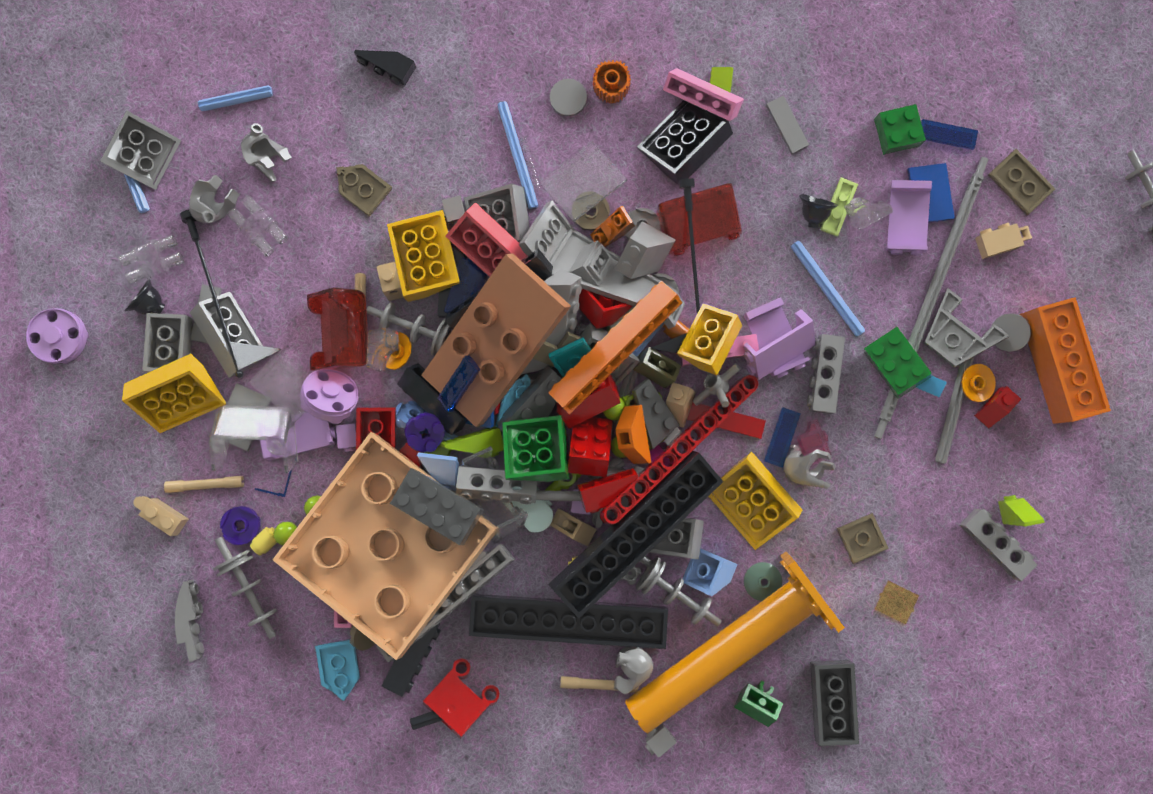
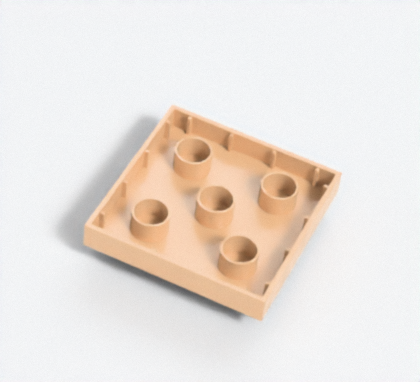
(374, 559)

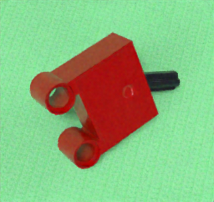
(454, 703)

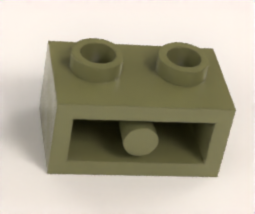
(657, 367)

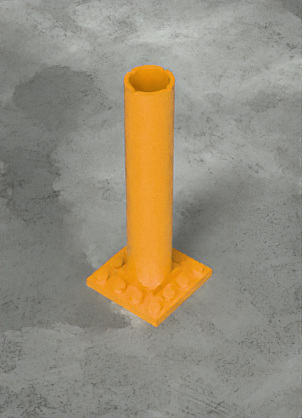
(731, 648)

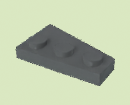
(657, 416)

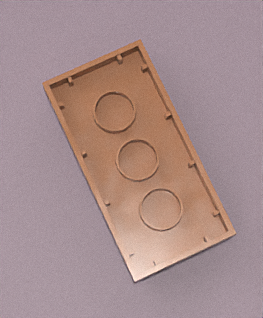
(500, 333)

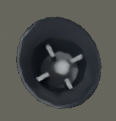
(816, 210)
(147, 300)

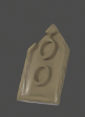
(362, 187)

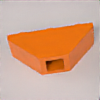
(613, 227)
(632, 435)

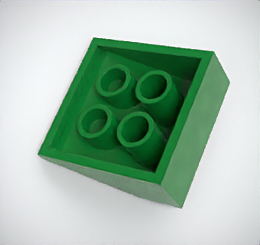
(535, 449)

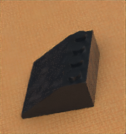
(685, 140)

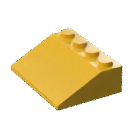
(423, 255)
(173, 394)
(755, 501)

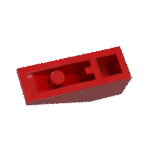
(602, 491)

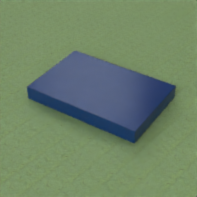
(940, 195)

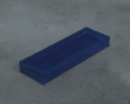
(949, 134)
(458, 383)
(782, 437)

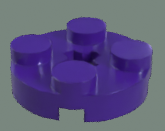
(419, 423)
(230, 529)

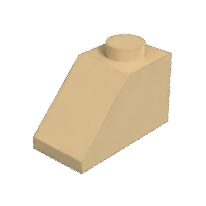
(680, 402)
(573, 527)

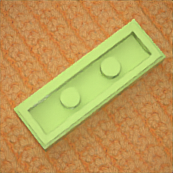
(842, 196)

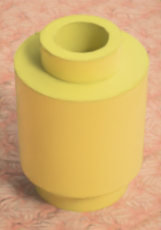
(263, 541)

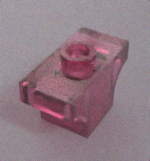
(813, 438)

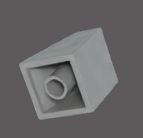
(644, 252)

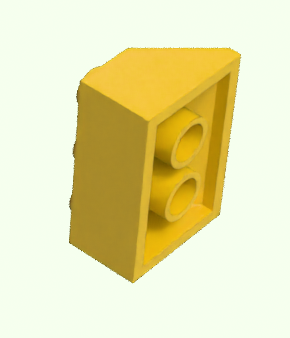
(710, 338)

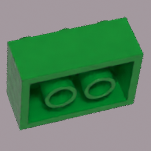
(897, 362)

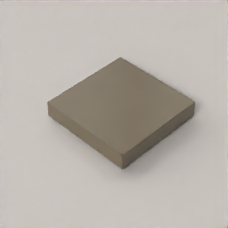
(862, 538)

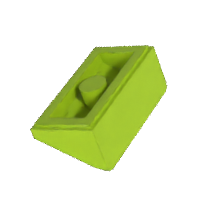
(722, 77)

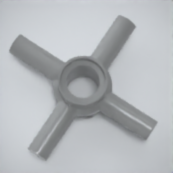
(717, 386)

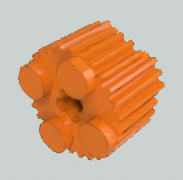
(611, 71)

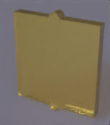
(896, 602)

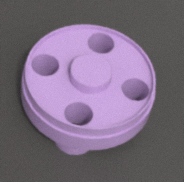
(56, 336)
(329, 395)

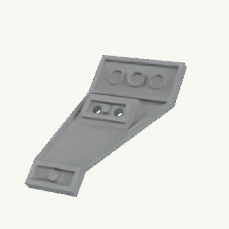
(588, 259)

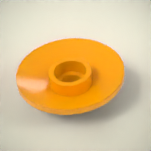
(400, 357)
(984, 382)

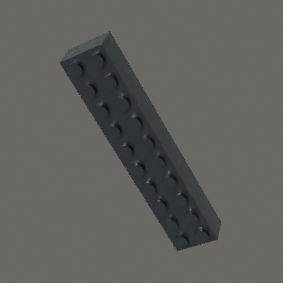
(635, 534)
(555, 622)

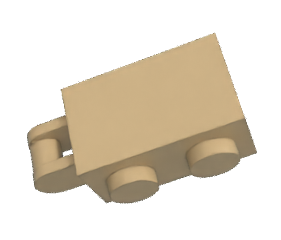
(1002, 240)
(160, 515)

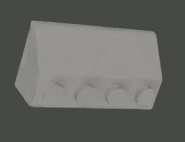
(568, 287)
(237, 326)

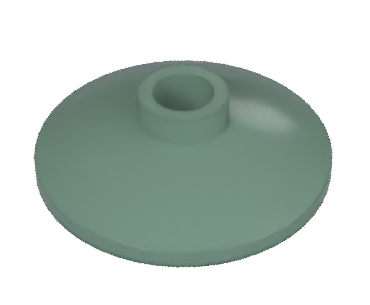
(753, 579)

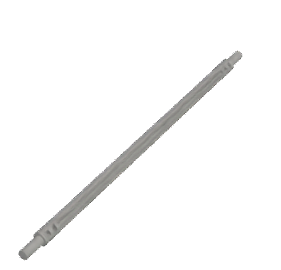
(937, 282)

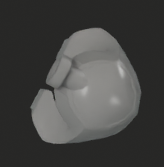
(258, 150)
(202, 202)
(797, 467)
(635, 665)

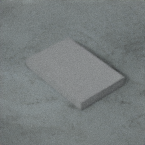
(246, 397)

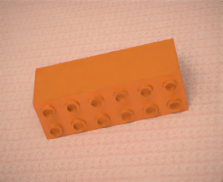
(1065, 362)

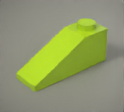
(477, 441)
(1018, 512)

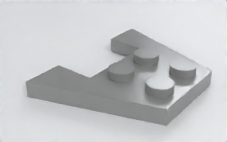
(955, 340)

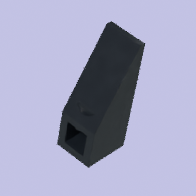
(394, 63)

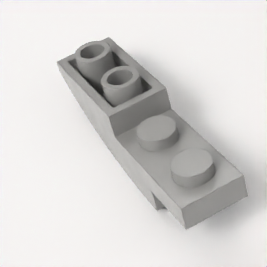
(186, 612)

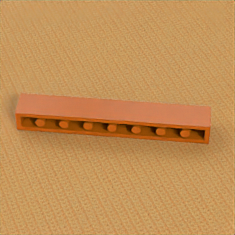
(615, 347)

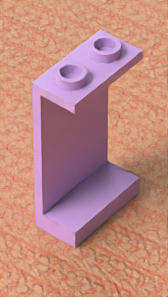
(909, 217)
(770, 324)
(782, 349)
(310, 435)

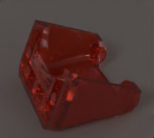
(713, 217)
(342, 328)

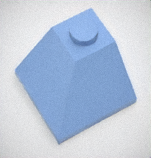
(441, 468)
(709, 572)

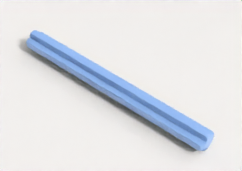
(517, 155)
(827, 288)

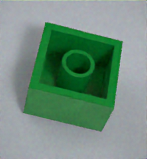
(899, 129)

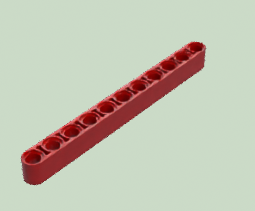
(674, 456)

